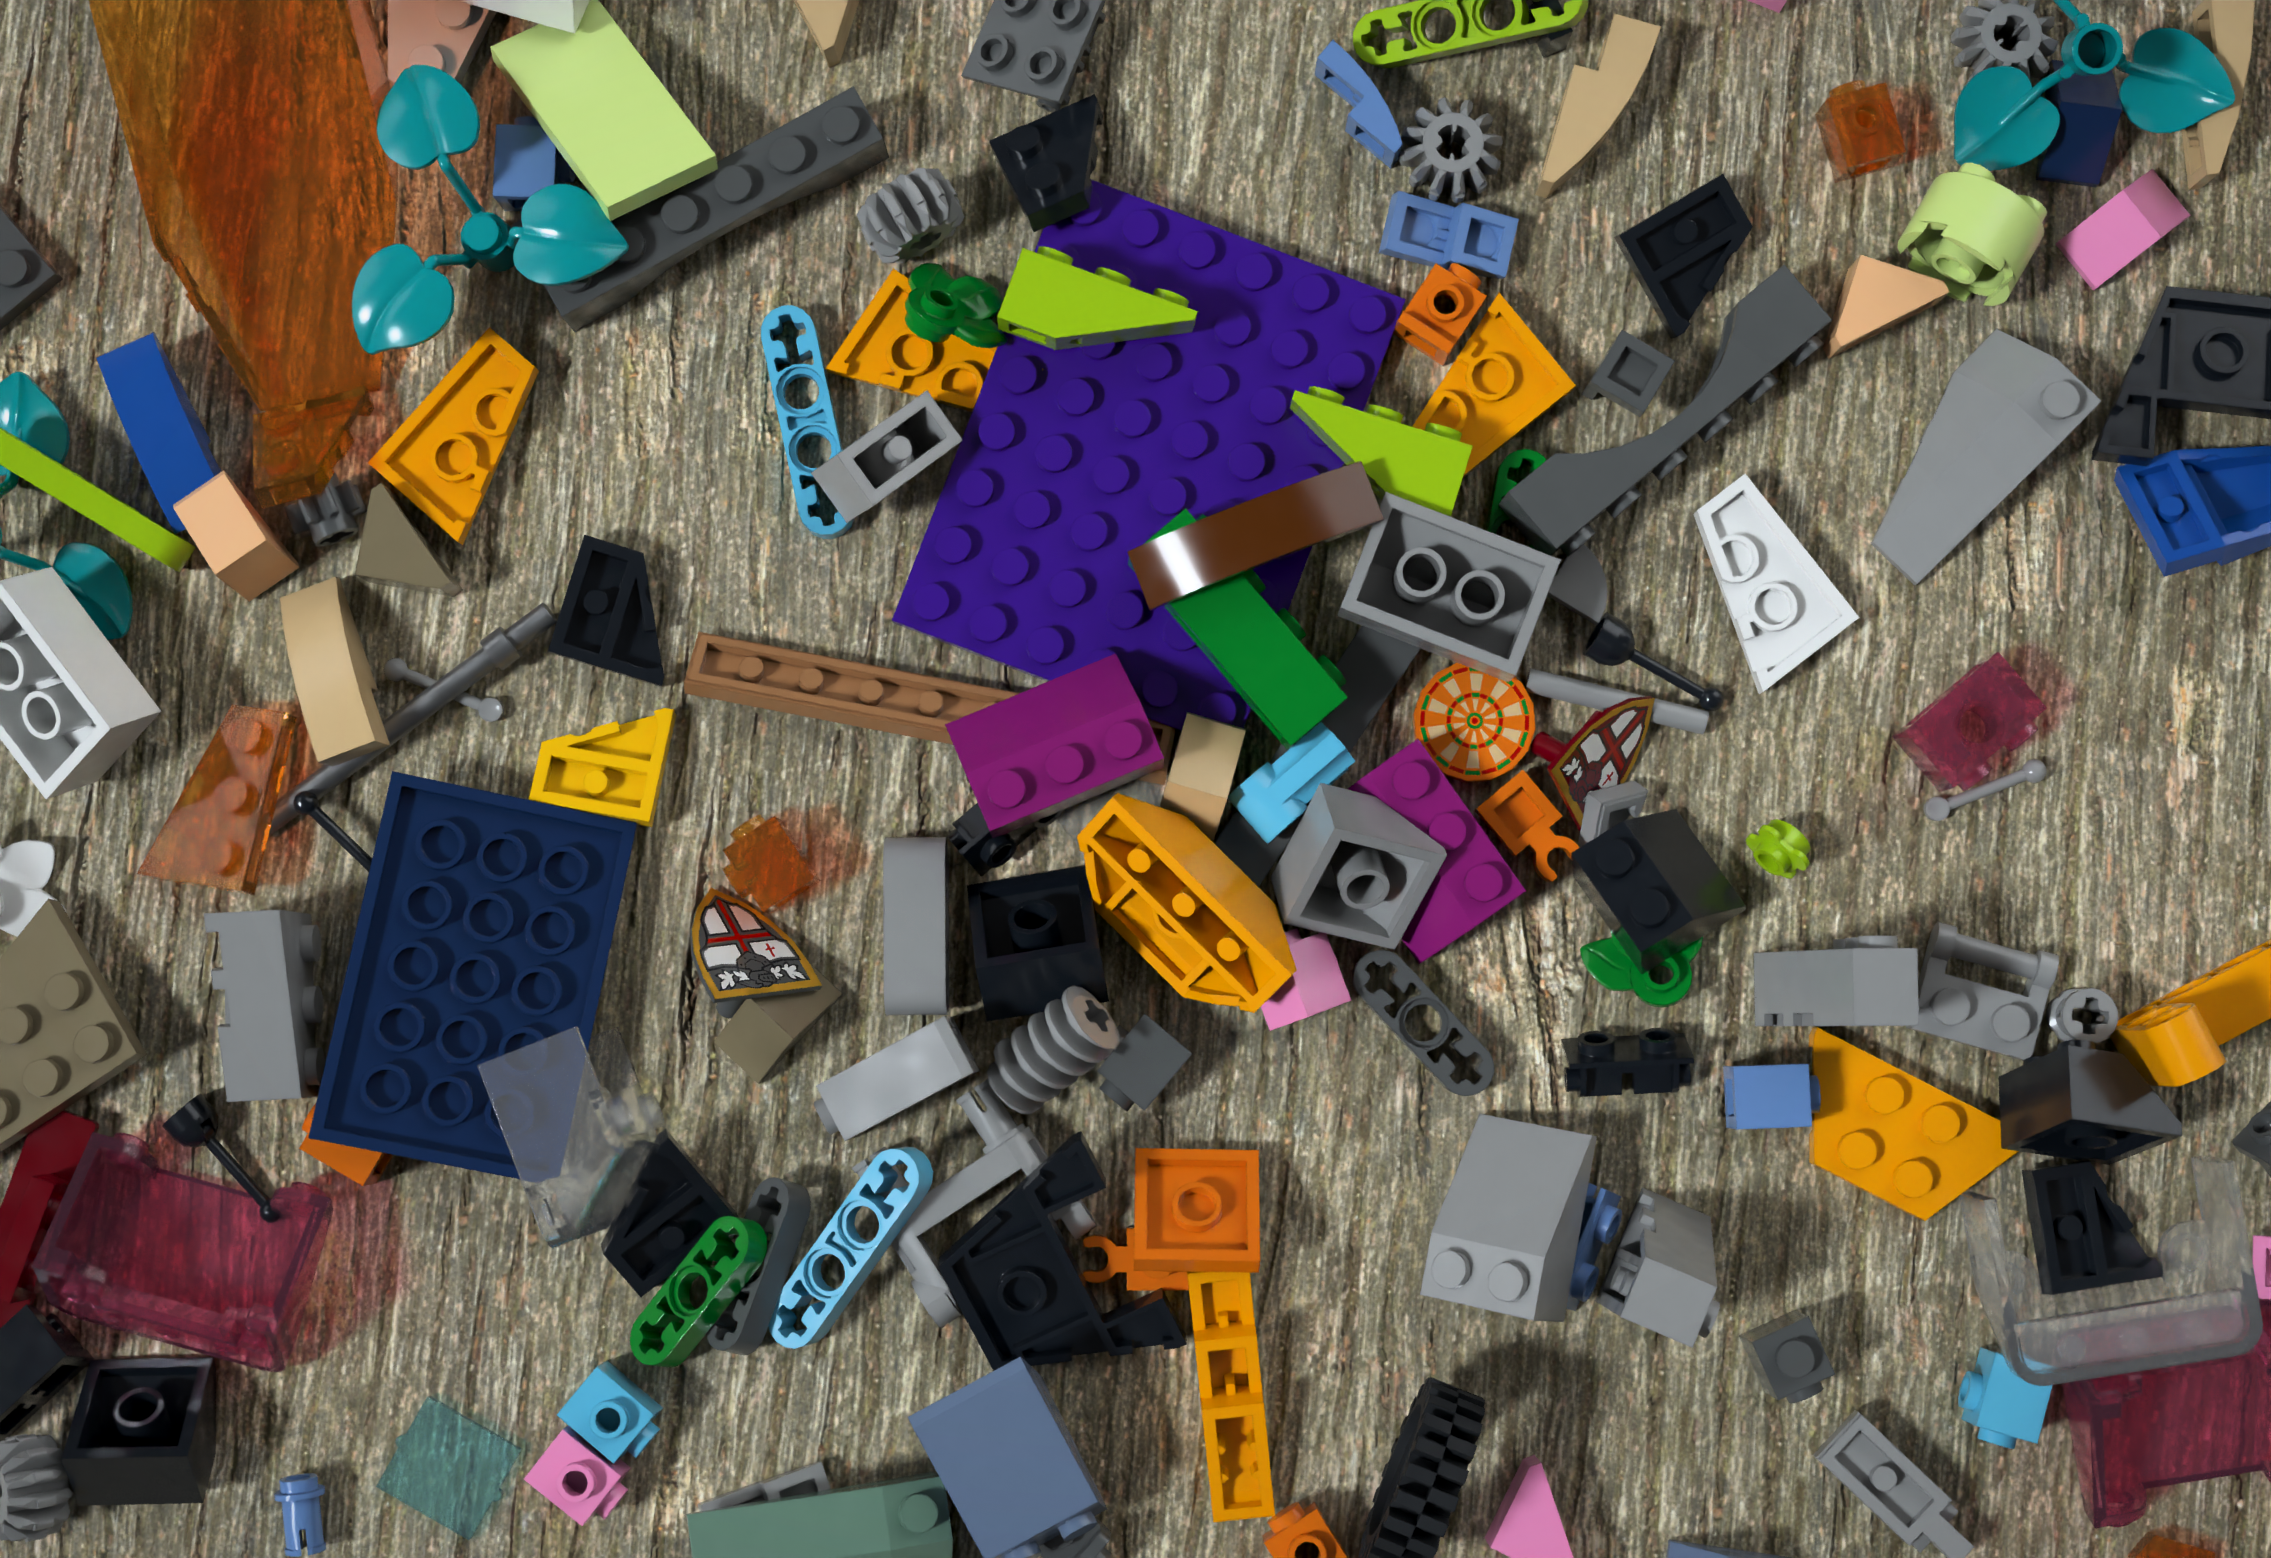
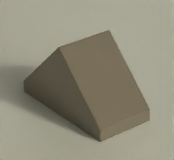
(397, 551)
(772, 1025)

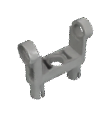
(1006, 1151)

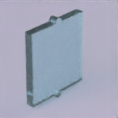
(449, 1467)

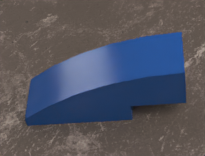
(159, 422)

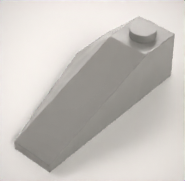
(1987, 435)

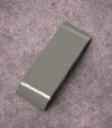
(916, 925)

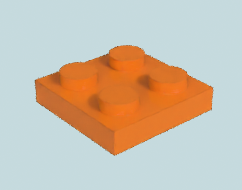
(1196, 1210)

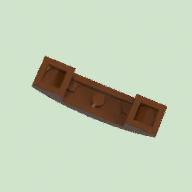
(1255, 534)

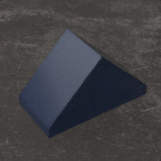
(2087, 126)

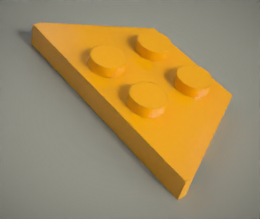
(1896, 1131)

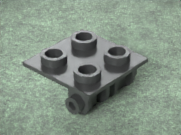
(1035, 47)

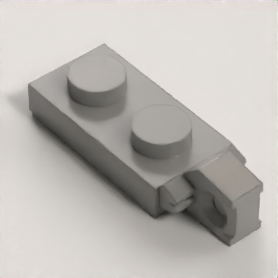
(1892, 1487)

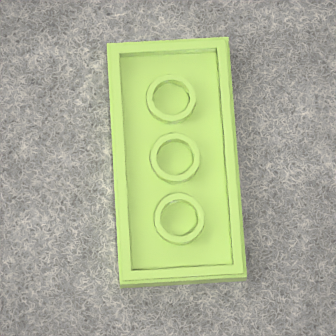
(605, 111)

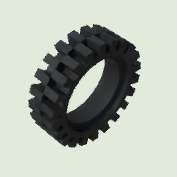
(1424, 1473)

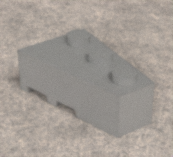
(1850, 985)
(268, 1004)
(1664, 1270)

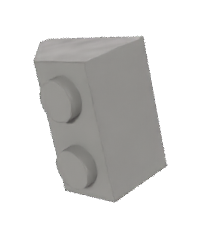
(1355, 868)

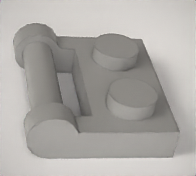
(1977, 1012)

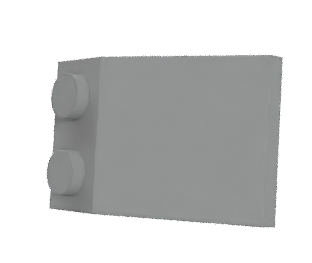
(1512, 1220)

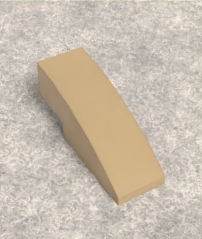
(1596, 99)
(331, 674)

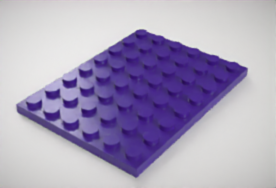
(1125, 436)

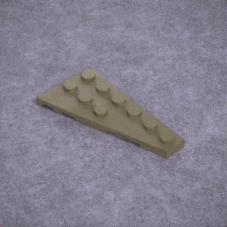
(56, 1025)

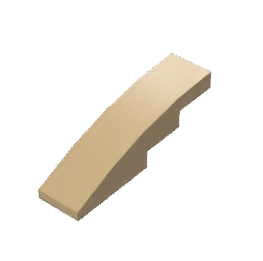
(2227, 32)

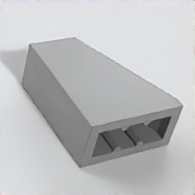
(895, 1079)

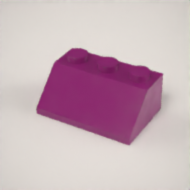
(1055, 745)
(1473, 876)

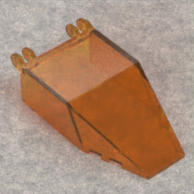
(261, 173)

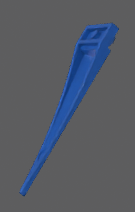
(2200, 504)

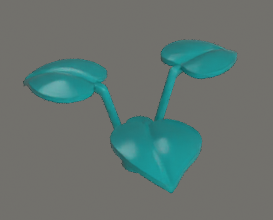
(2167, 89)
(562, 238)
(84, 568)

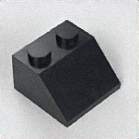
(1654, 886)
(1035, 941)
(2082, 1106)
(143, 1432)

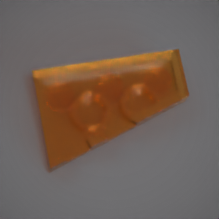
(227, 806)

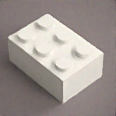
(63, 687)

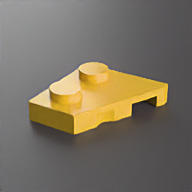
(607, 770)

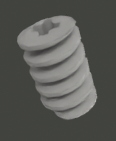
(1052, 1050)

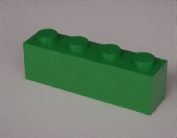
(1258, 651)

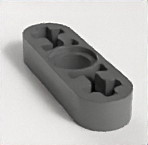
(1443, 1066)
(786, 1230)

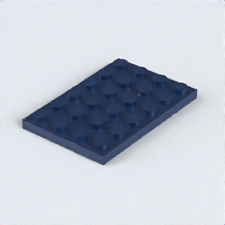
(469, 943)

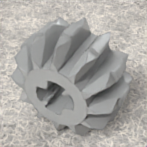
(2013, 21)
(1449, 126)
(910, 215)
(32, 1488)

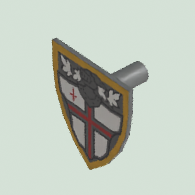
(744, 954)

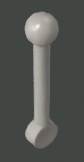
(489, 709)
(1939, 808)

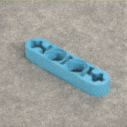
(802, 423)
(845, 1243)

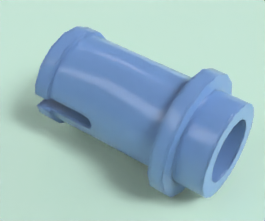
(300, 1511)

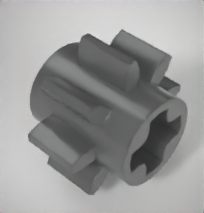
(328, 514)

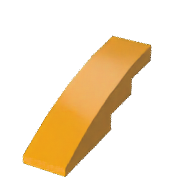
(1231, 1395)

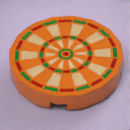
(1474, 723)

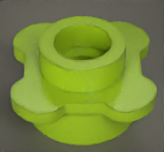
(1780, 848)

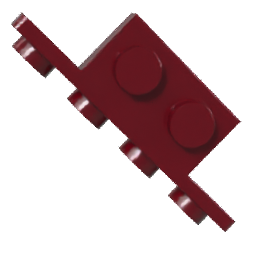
(32, 1201)

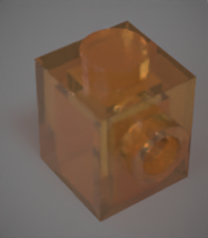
(1859, 130)
(767, 863)

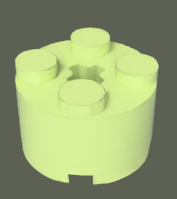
(1973, 234)

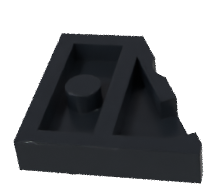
(1052, 162)
(1684, 250)
(609, 614)
(662, 1216)
(2080, 1232)

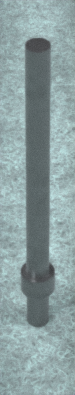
(497, 650)

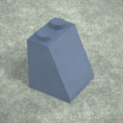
(1009, 1463)

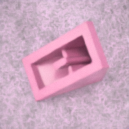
(2122, 229)
(1528, 1518)

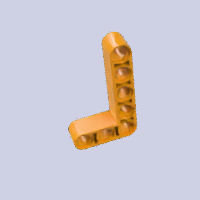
(2182, 1031)

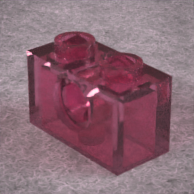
(1935, 735)

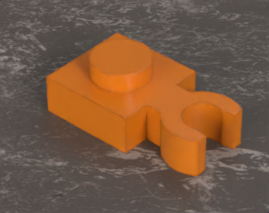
(1522, 818)
(1122, 1260)

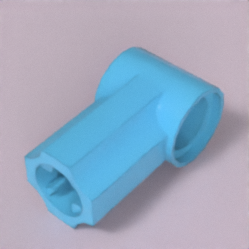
(1280, 790)

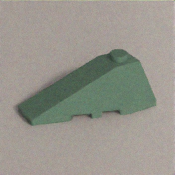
(855, 1521)

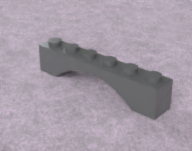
(779, 168)
(1573, 489)

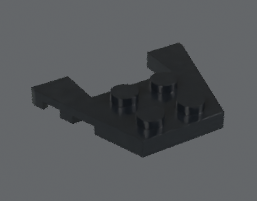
(2194, 355)
(1025, 1285)

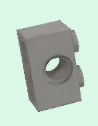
(887, 456)

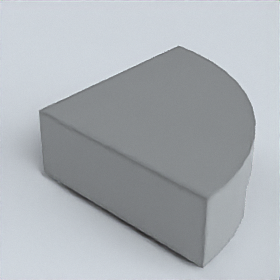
(1581, 585)
(1609, 807)

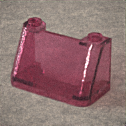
(182, 1256)
(2169, 1428)

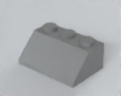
(1449, 588)

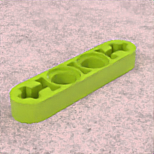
(1469, 34)
(93, 502)

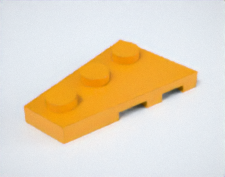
(891, 356)
(1496, 384)
(458, 434)

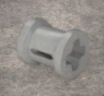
(2089, 1000)

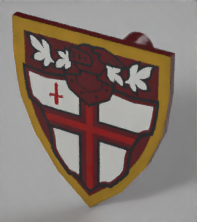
(1598, 754)

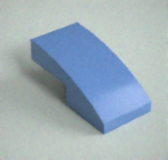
(1370, 118)
(1446, 234)

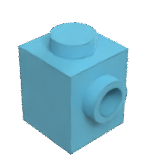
(2002, 1402)
(612, 1413)

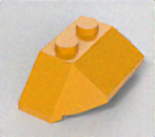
(1184, 905)

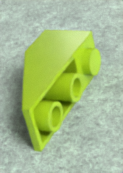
(1076, 308)
(1396, 457)

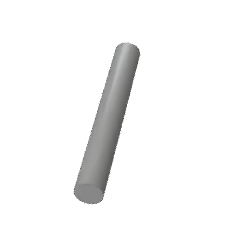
(1603, 697)

